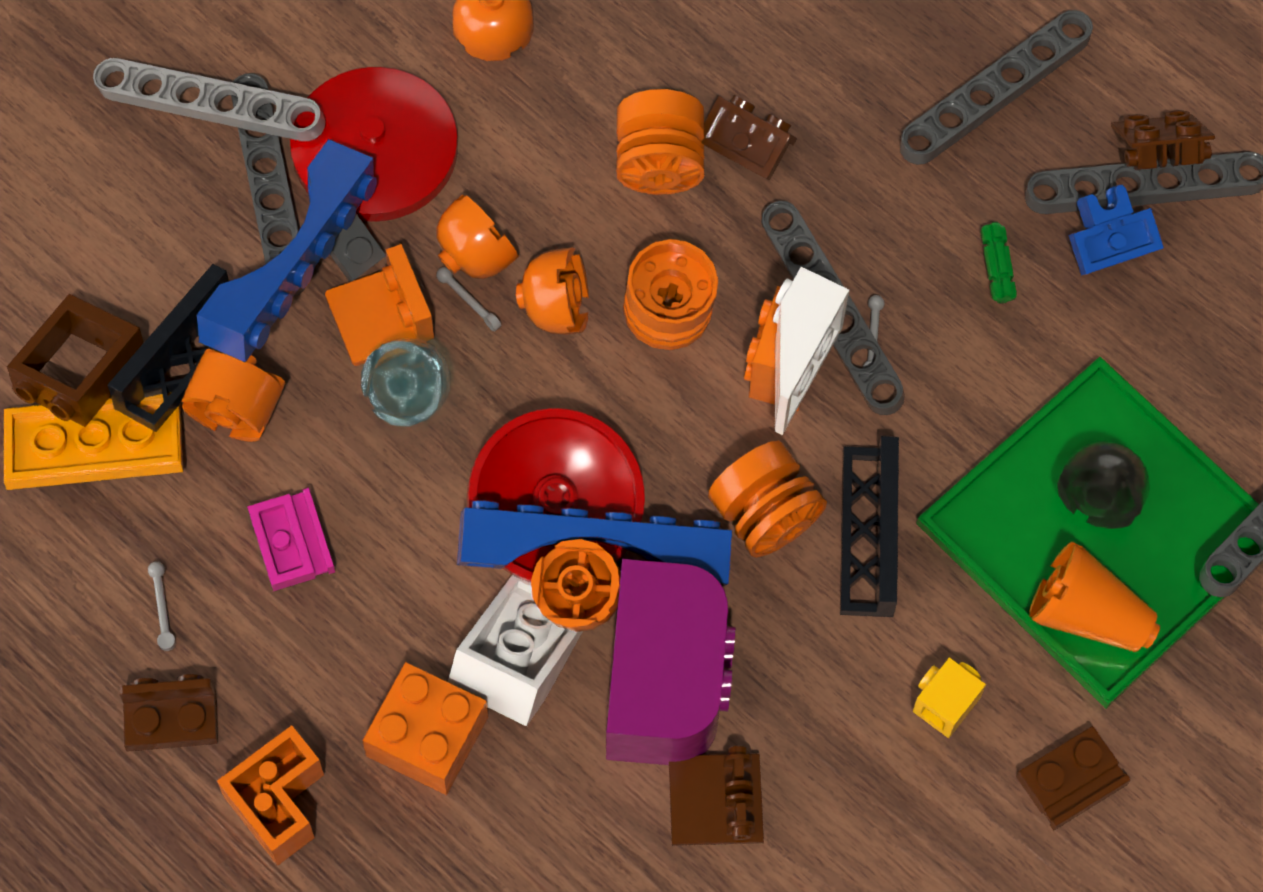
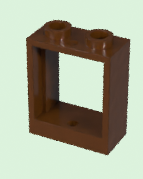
(92, 325)

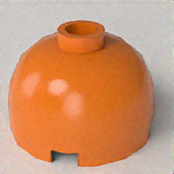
(492, 27)
(472, 241)
(554, 292)
(577, 585)

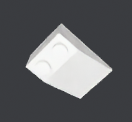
(808, 325)
(512, 654)

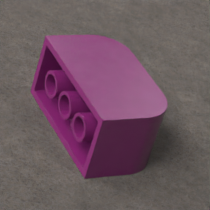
(668, 663)

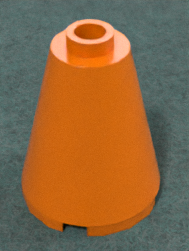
(1092, 603)

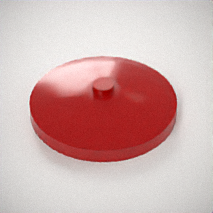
(394, 122)
(557, 463)

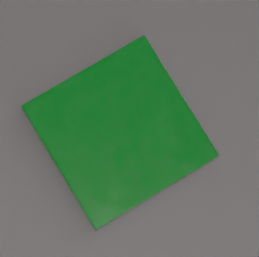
(1011, 524)

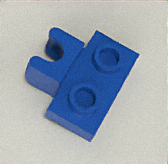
(1113, 232)

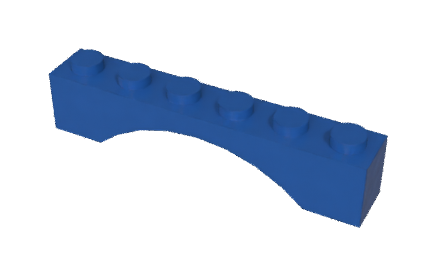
(244, 309)
(498, 537)

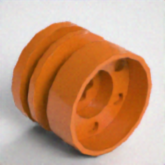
(660, 142)
(676, 273)
(767, 498)

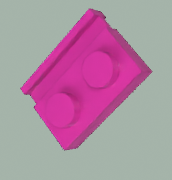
(291, 539)

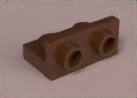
(745, 137)
(169, 713)

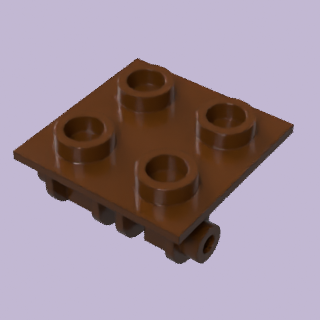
(1150, 139)
(716, 799)

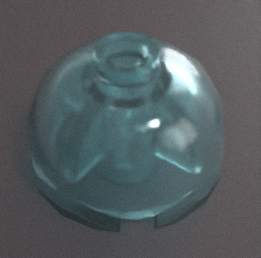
(406, 381)

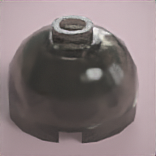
(1105, 484)

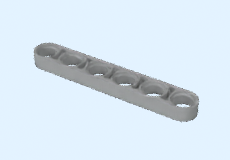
(210, 94)

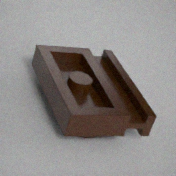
(1073, 778)

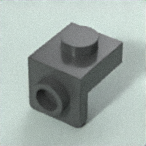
(356, 250)

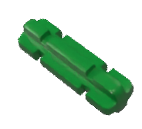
(998, 263)

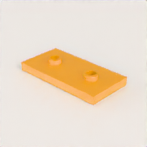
(112, 446)

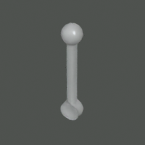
(445, 276)
(876, 304)
(166, 639)

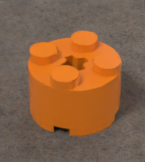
(232, 395)

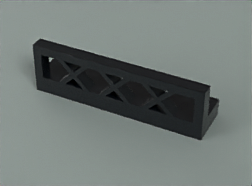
(160, 352)
(886, 531)

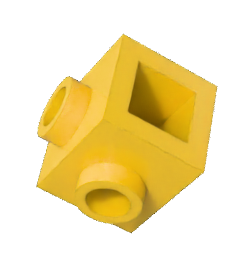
(948, 695)

